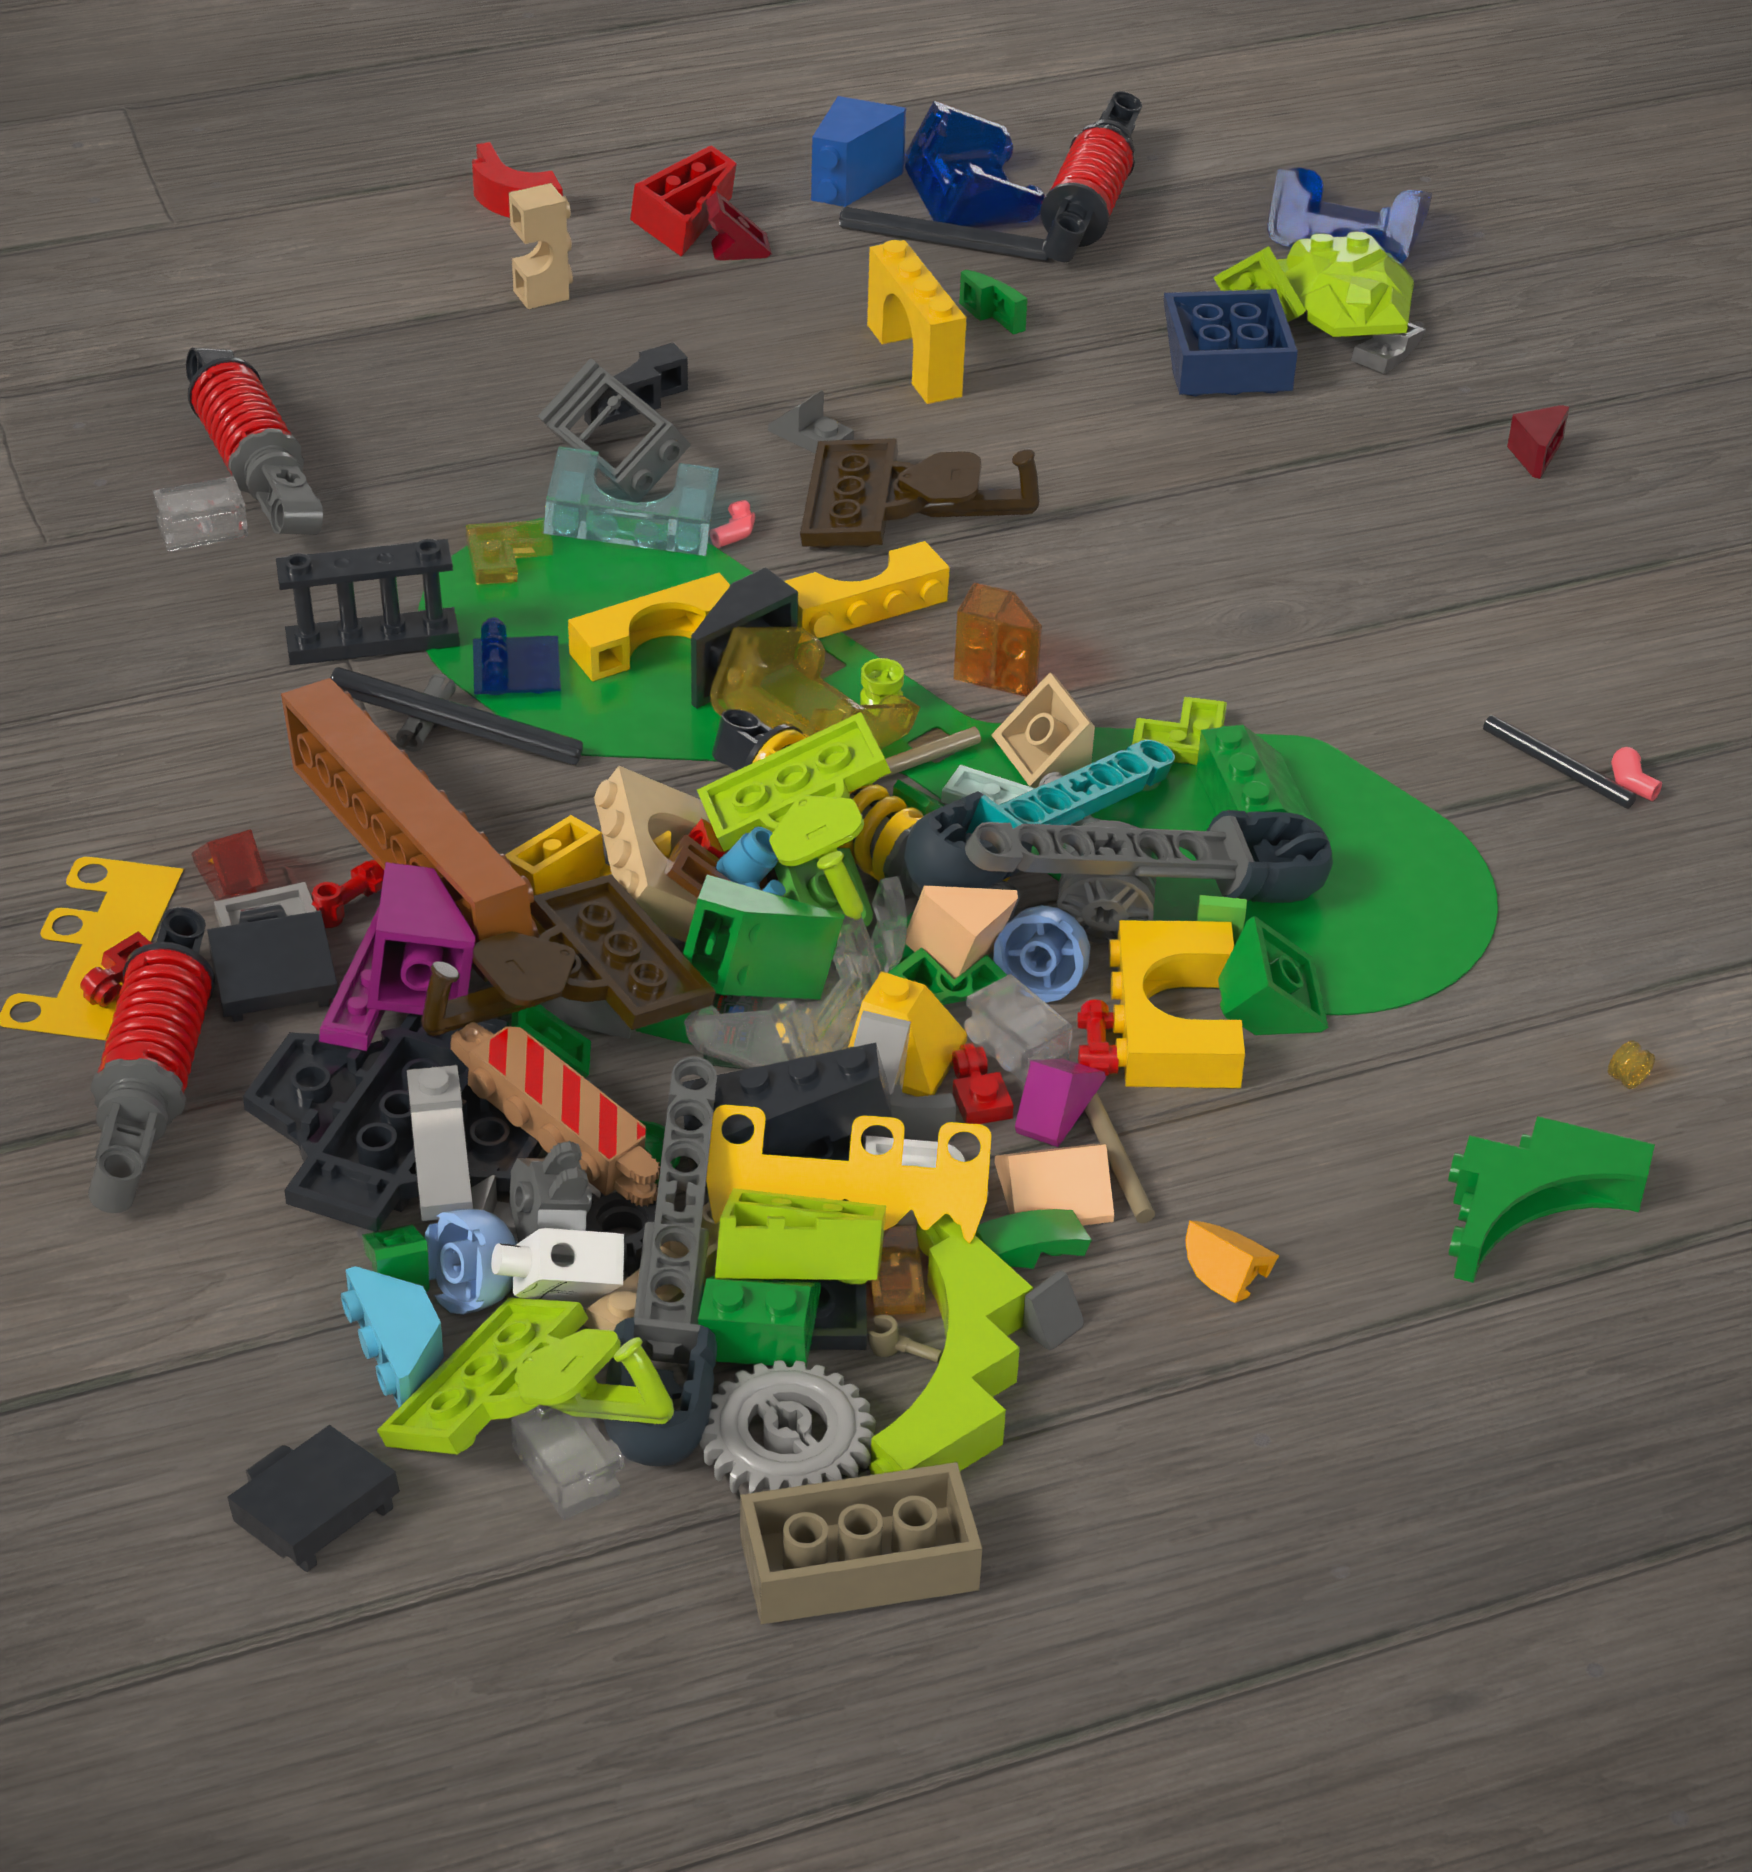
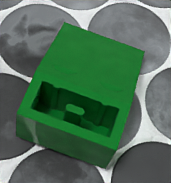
(760, 942)

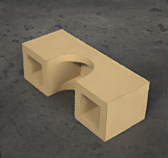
(543, 273)

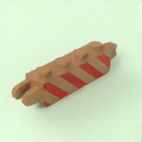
(558, 1107)

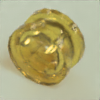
(1631, 1064)

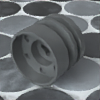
(1105, 899)

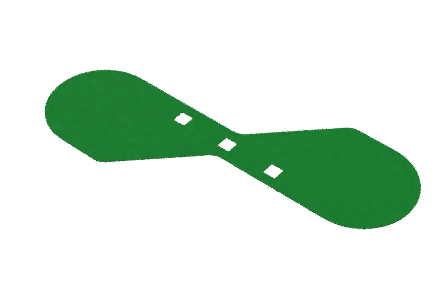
(1388, 928)

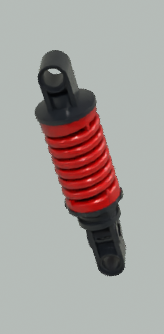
(1090, 180)

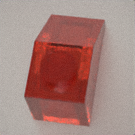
(231, 865)

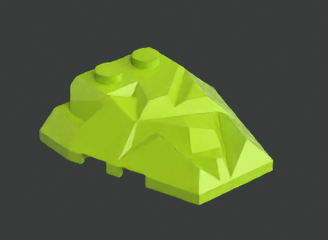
(1350, 285)

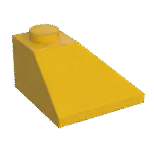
(932, 1030)

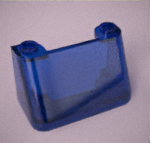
(960, 172)
(1300, 213)

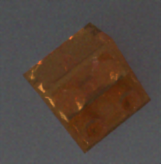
(997, 641)

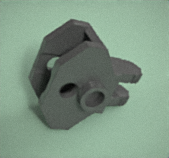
(550, 1191)

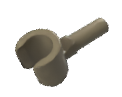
(887, 1341)

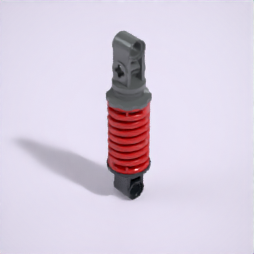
(252, 439)
(148, 1054)

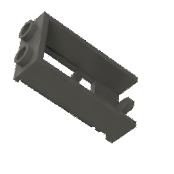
(647, 460)

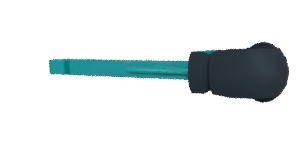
(938, 840)

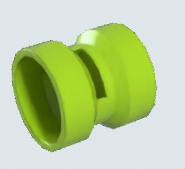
(880, 678)

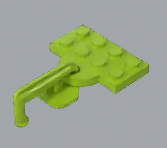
(803, 801)
(524, 1360)

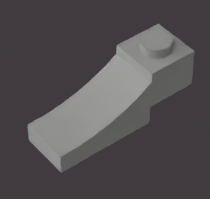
(439, 1140)

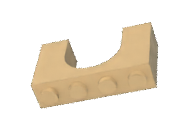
(632, 815)

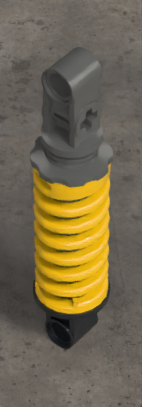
(887, 820)

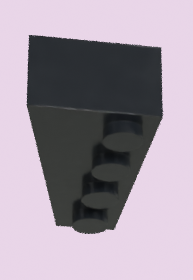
(801, 1098)

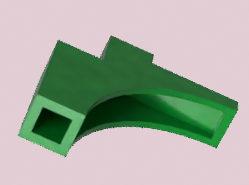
(1547, 1174)

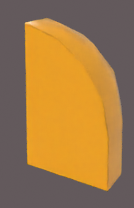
(1226, 1259)

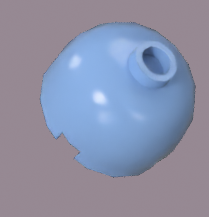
(462, 1256)

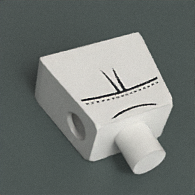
(563, 1265)

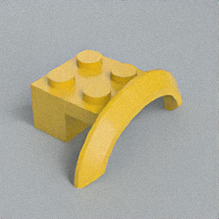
(566, 856)

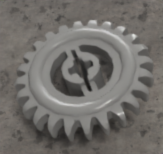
(789, 1451)

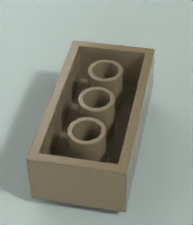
(860, 1543)

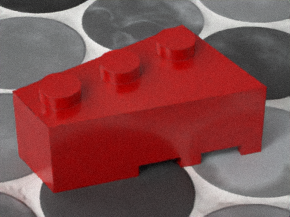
(674, 200)

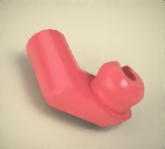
(739, 525)
(1629, 774)

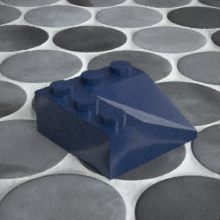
(1229, 342)

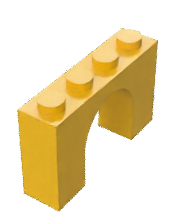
(909, 304)
(1159, 1046)

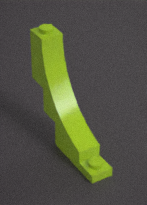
(979, 1307)

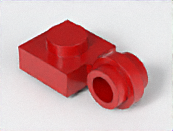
(103, 985)
(979, 1095)

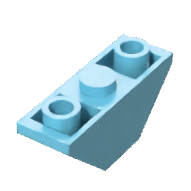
(395, 1328)

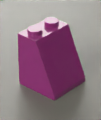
(414, 930)

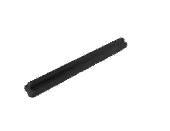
(942, 233)
(459, 716)

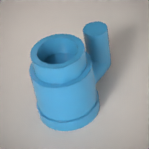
(751, 861)

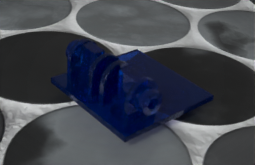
(514, 663)

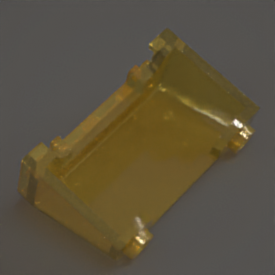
(778, 680)

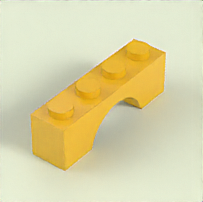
(911, 582)
(607, 637)

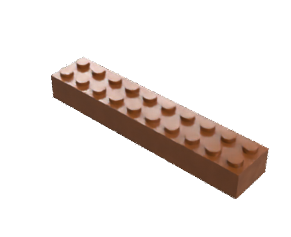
(398, 809)

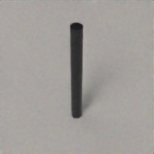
(1559, 762)

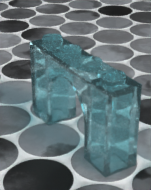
(673, 523)

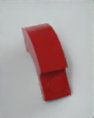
(495, 180)

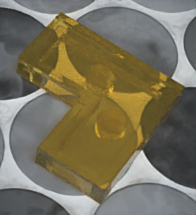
(497, 545)

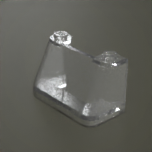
(784, 1029)

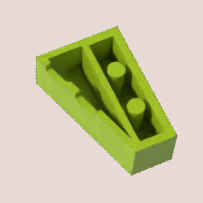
(799, 1238)

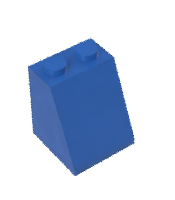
(856, 150)

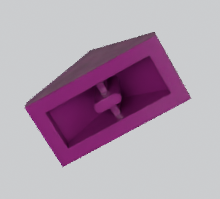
(1055, 1098)

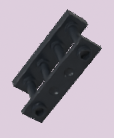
(375, 634)

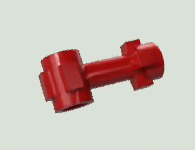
(331, 897)
(1098, 1052)

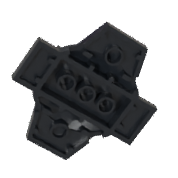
(356, 1125)

